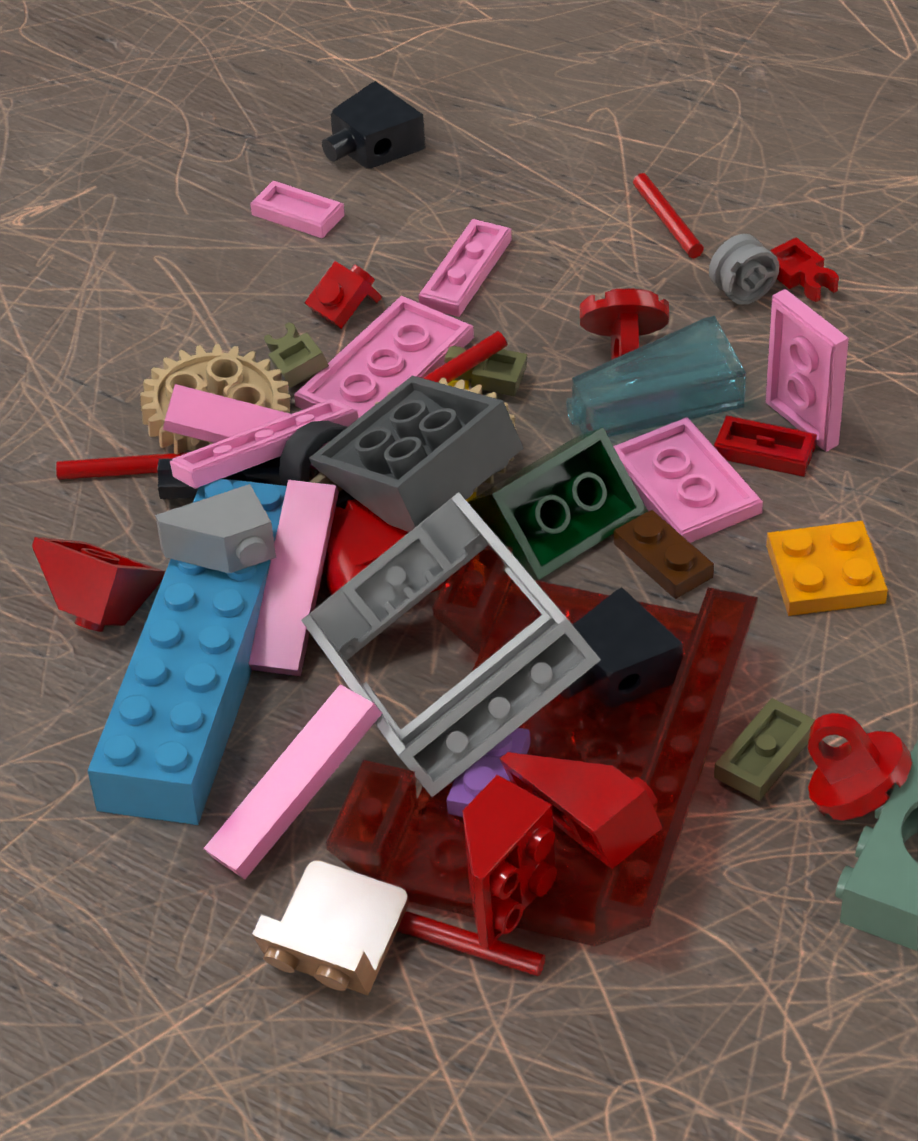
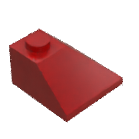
(94, 582)

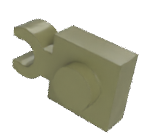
(295, 356)

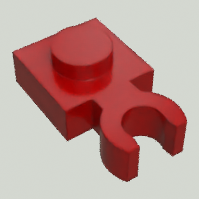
(804, 267)

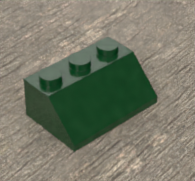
(561, 503)

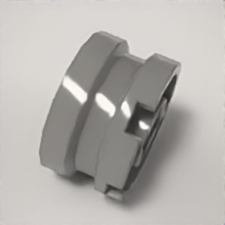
(743, 269)

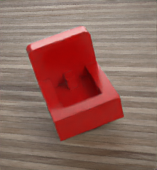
(341, 293)

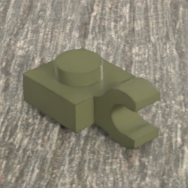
(497, 374)

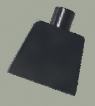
(374, 128)
(633, 649)

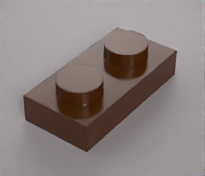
(663, 554)

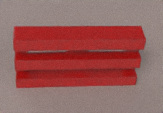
(765, 445)

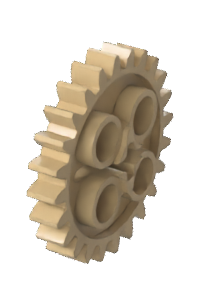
(214, 373)

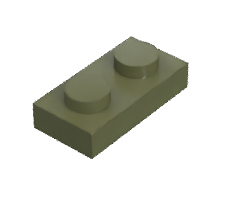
(764, 749)

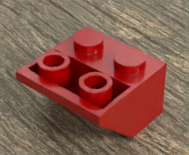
(507, 855)

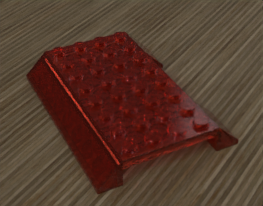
(656, 737)

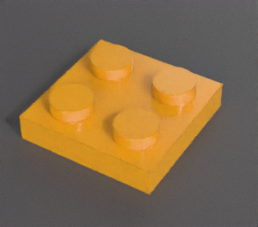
(826, 568)

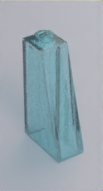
(661, 383)

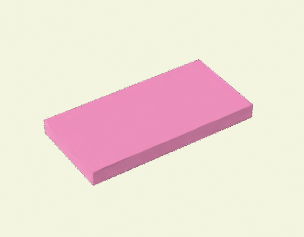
(394, 347)

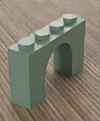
(883, 885)

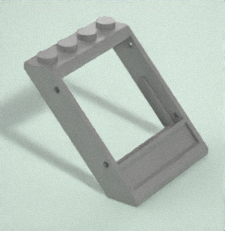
(494, 695)

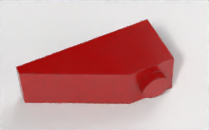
(590, 802)

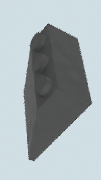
(420, 450)

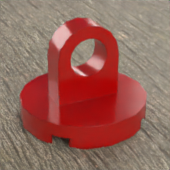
(624, 317)
(858, 773)

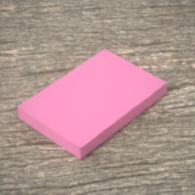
(806, 369)
(687, 480)

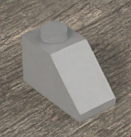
(218, 532)

